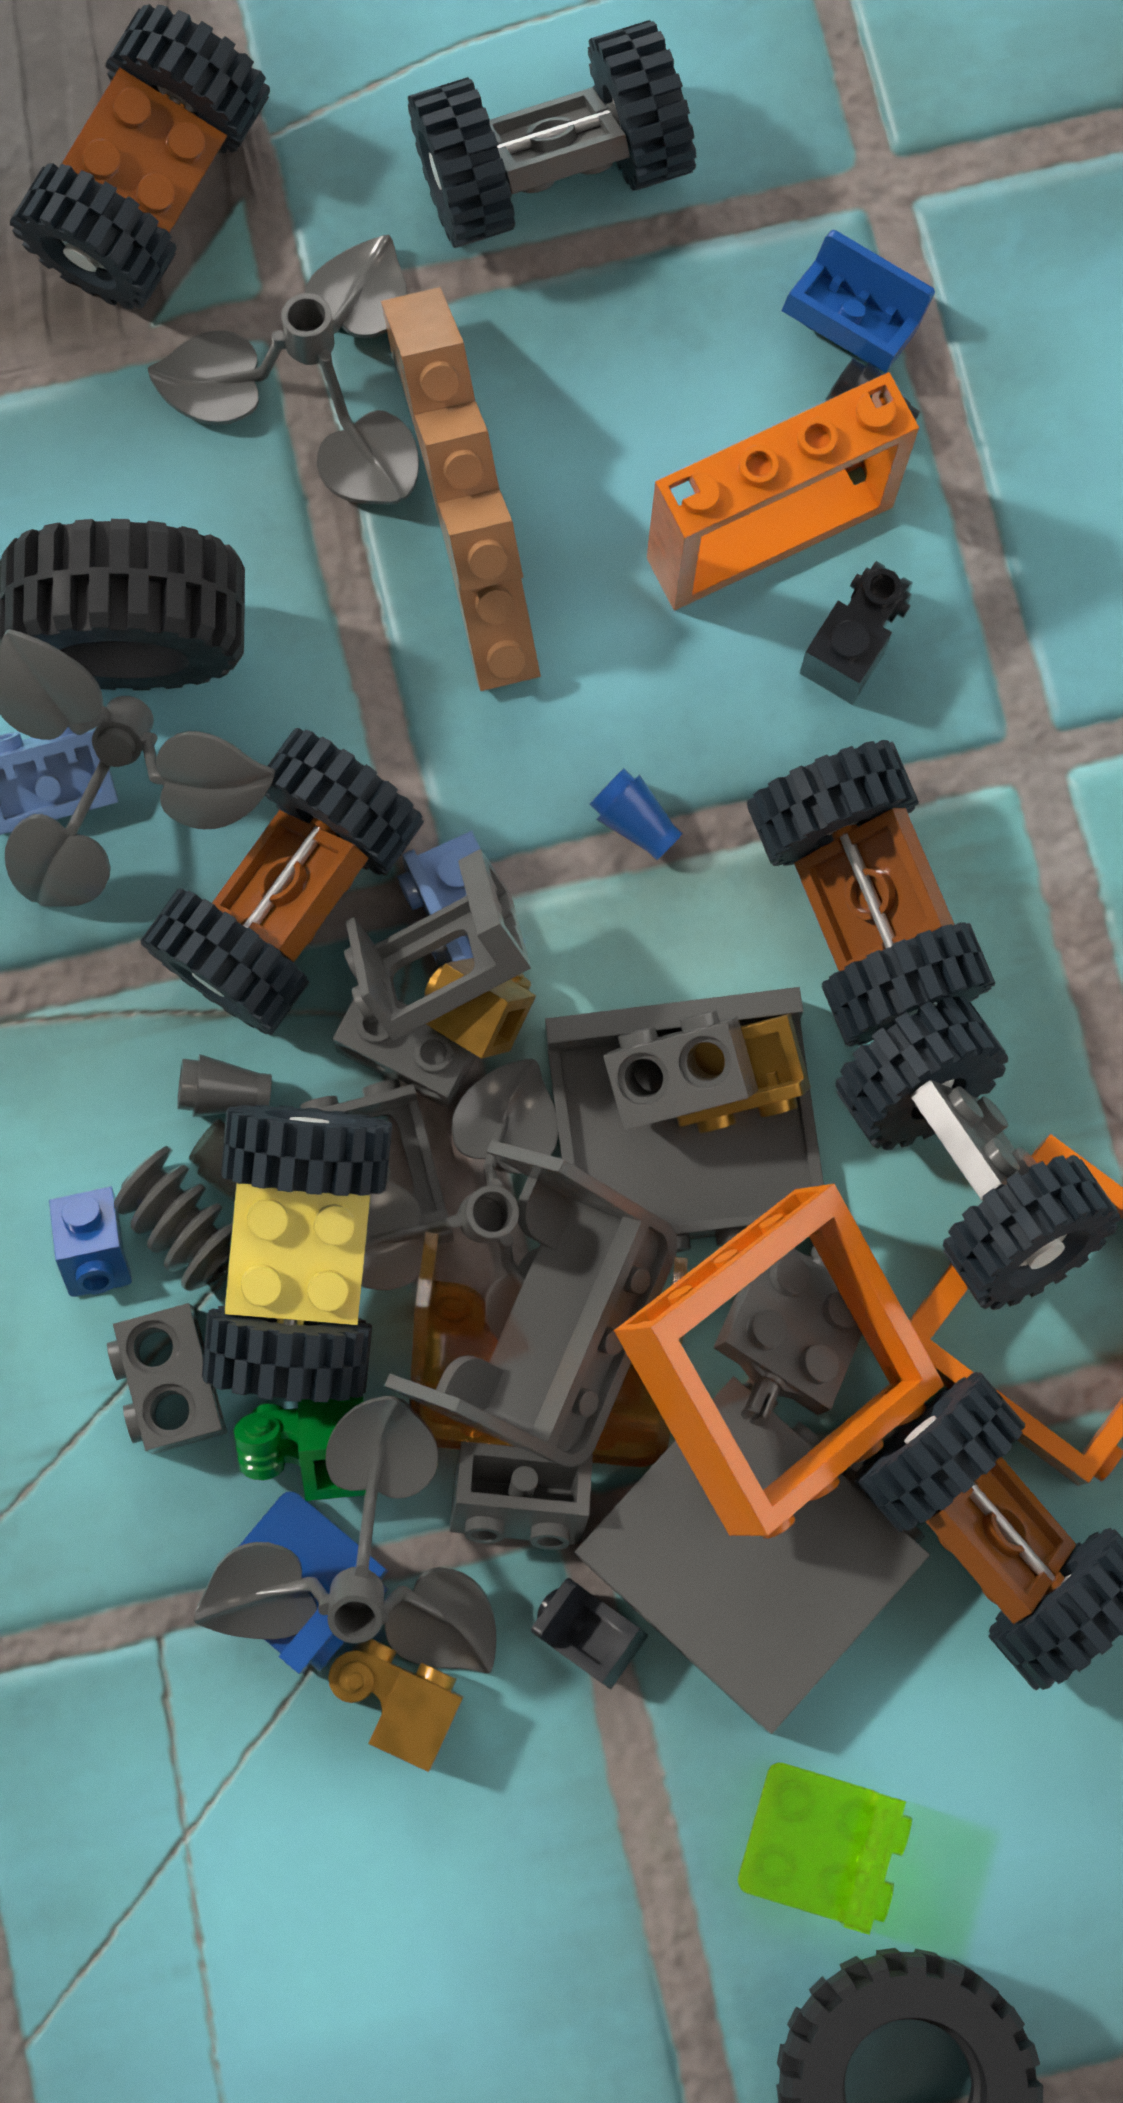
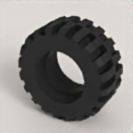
(128, 600)
(900, 1988)

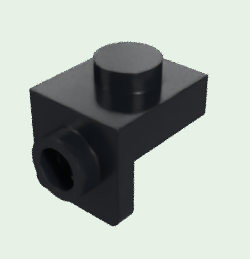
(588, 1632)

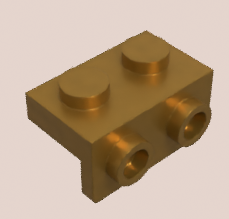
(776, 1068)

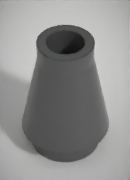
(214, 1086)

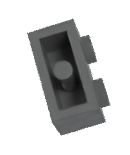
(518, 1496)

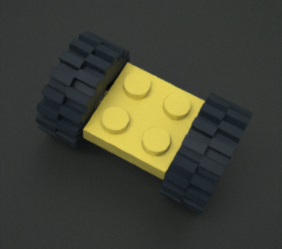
(296, 1253)

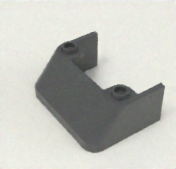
(559, 1349)

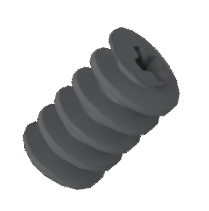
(176, 1221)

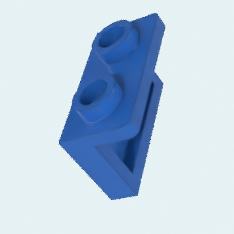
(859, 301)

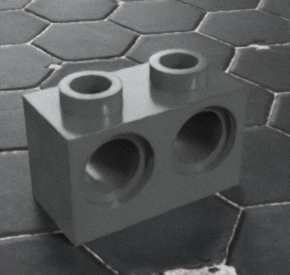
(417, 1058)
(684, 1084)
(178, 1376)

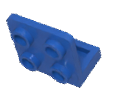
(323, 1555)

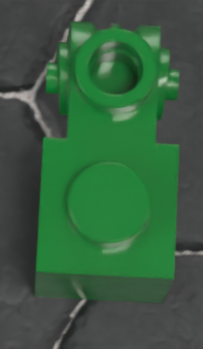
(293, 1436)

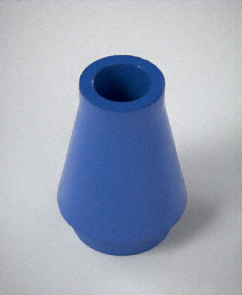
(635, 813)

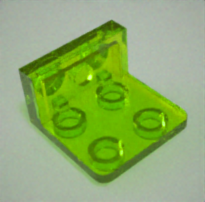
(824, 1846)

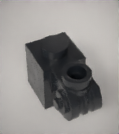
(855, 634)

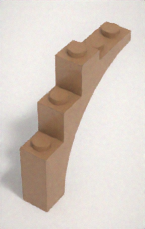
(463, 486)

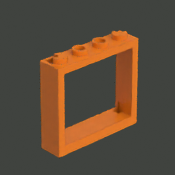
(780, 491)
(688, 1409)
(1102, 1451)

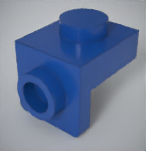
(89, 1242)

